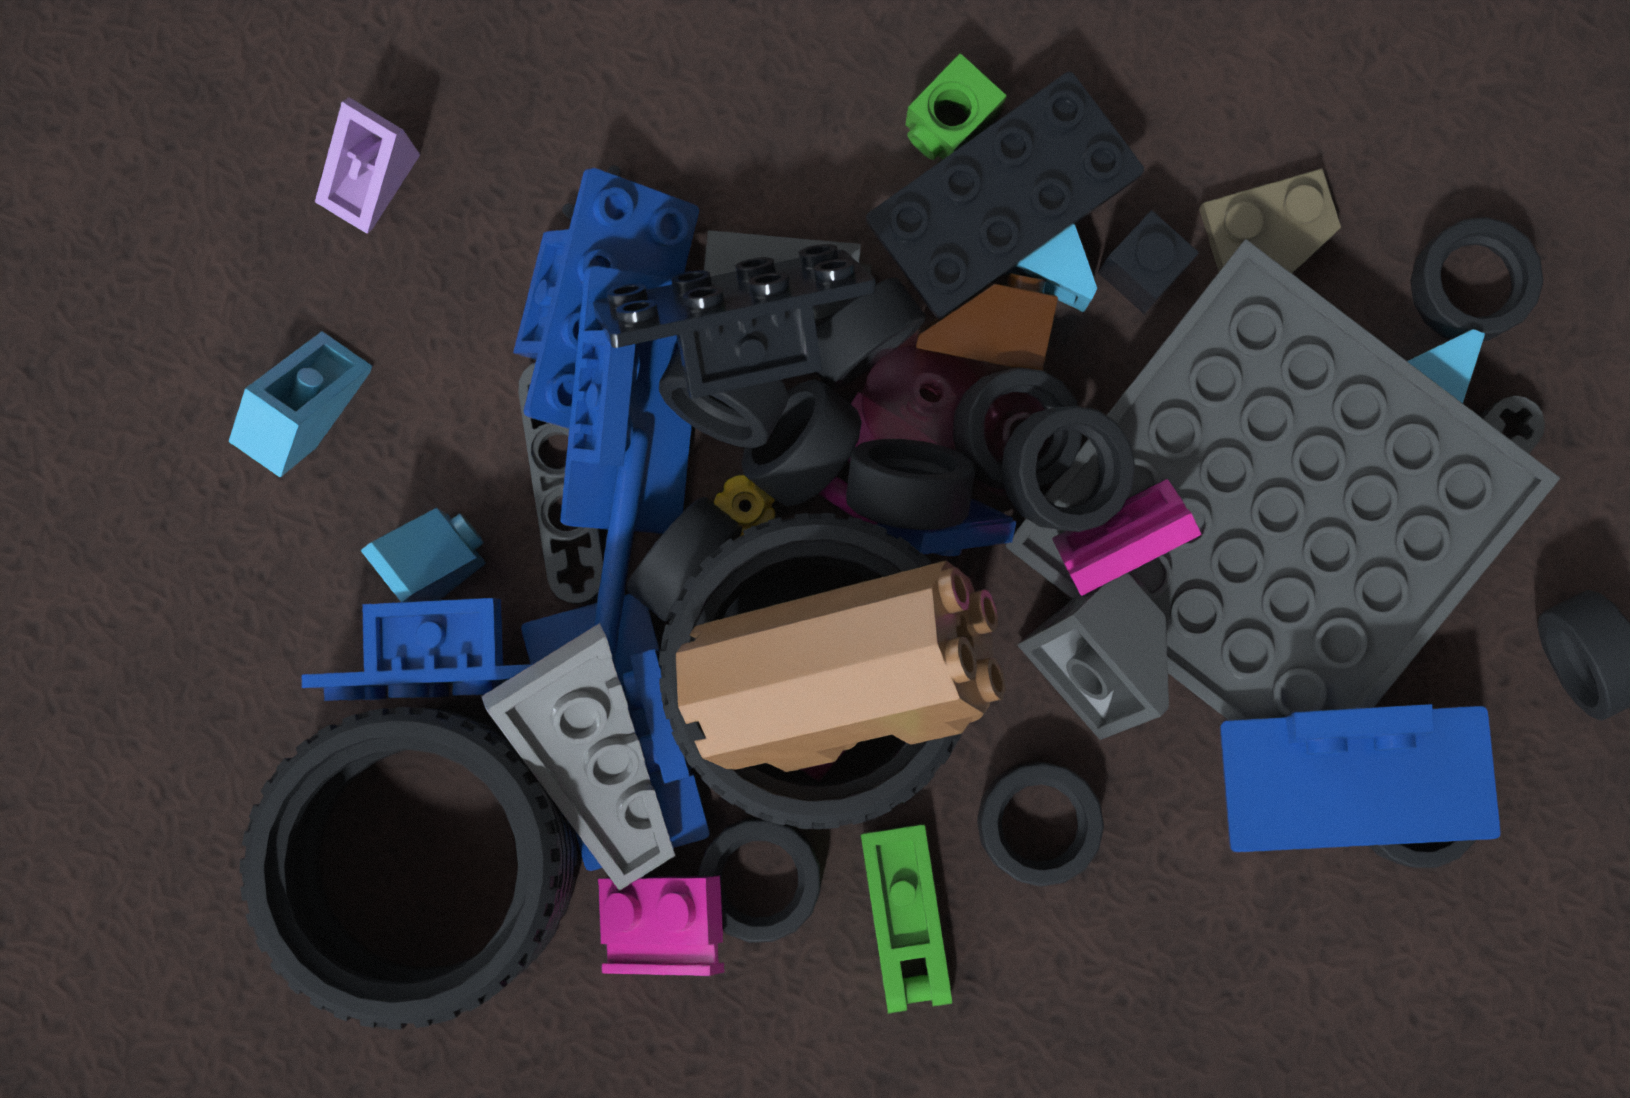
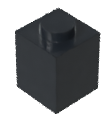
(1147, 262)

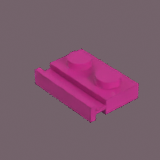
(1140, 532)
(662, 925)

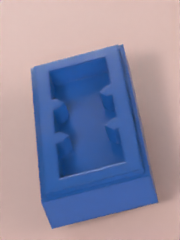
(981, 528)

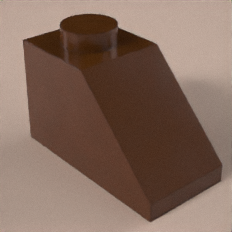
(997, 325)

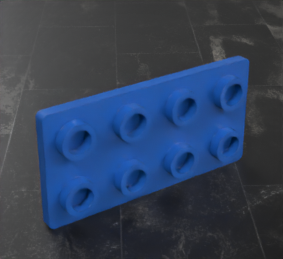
(611, 227)
(609, 398)
(422, 650)
(639, 675)
(1359, 778)

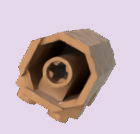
(842, 669)

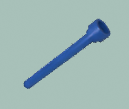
(620, 539)

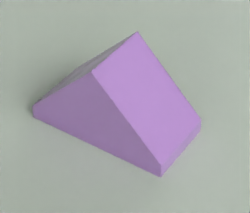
(364, 165)

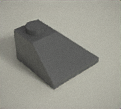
(1106, 656)

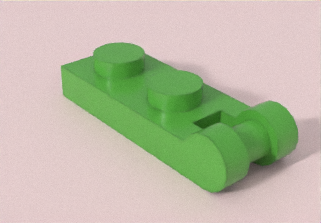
(905, 915)

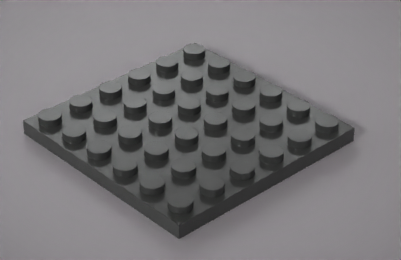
(1328, 493)

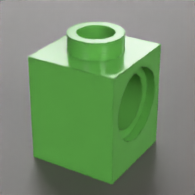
(960, 86)

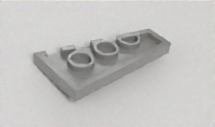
(581, 746)

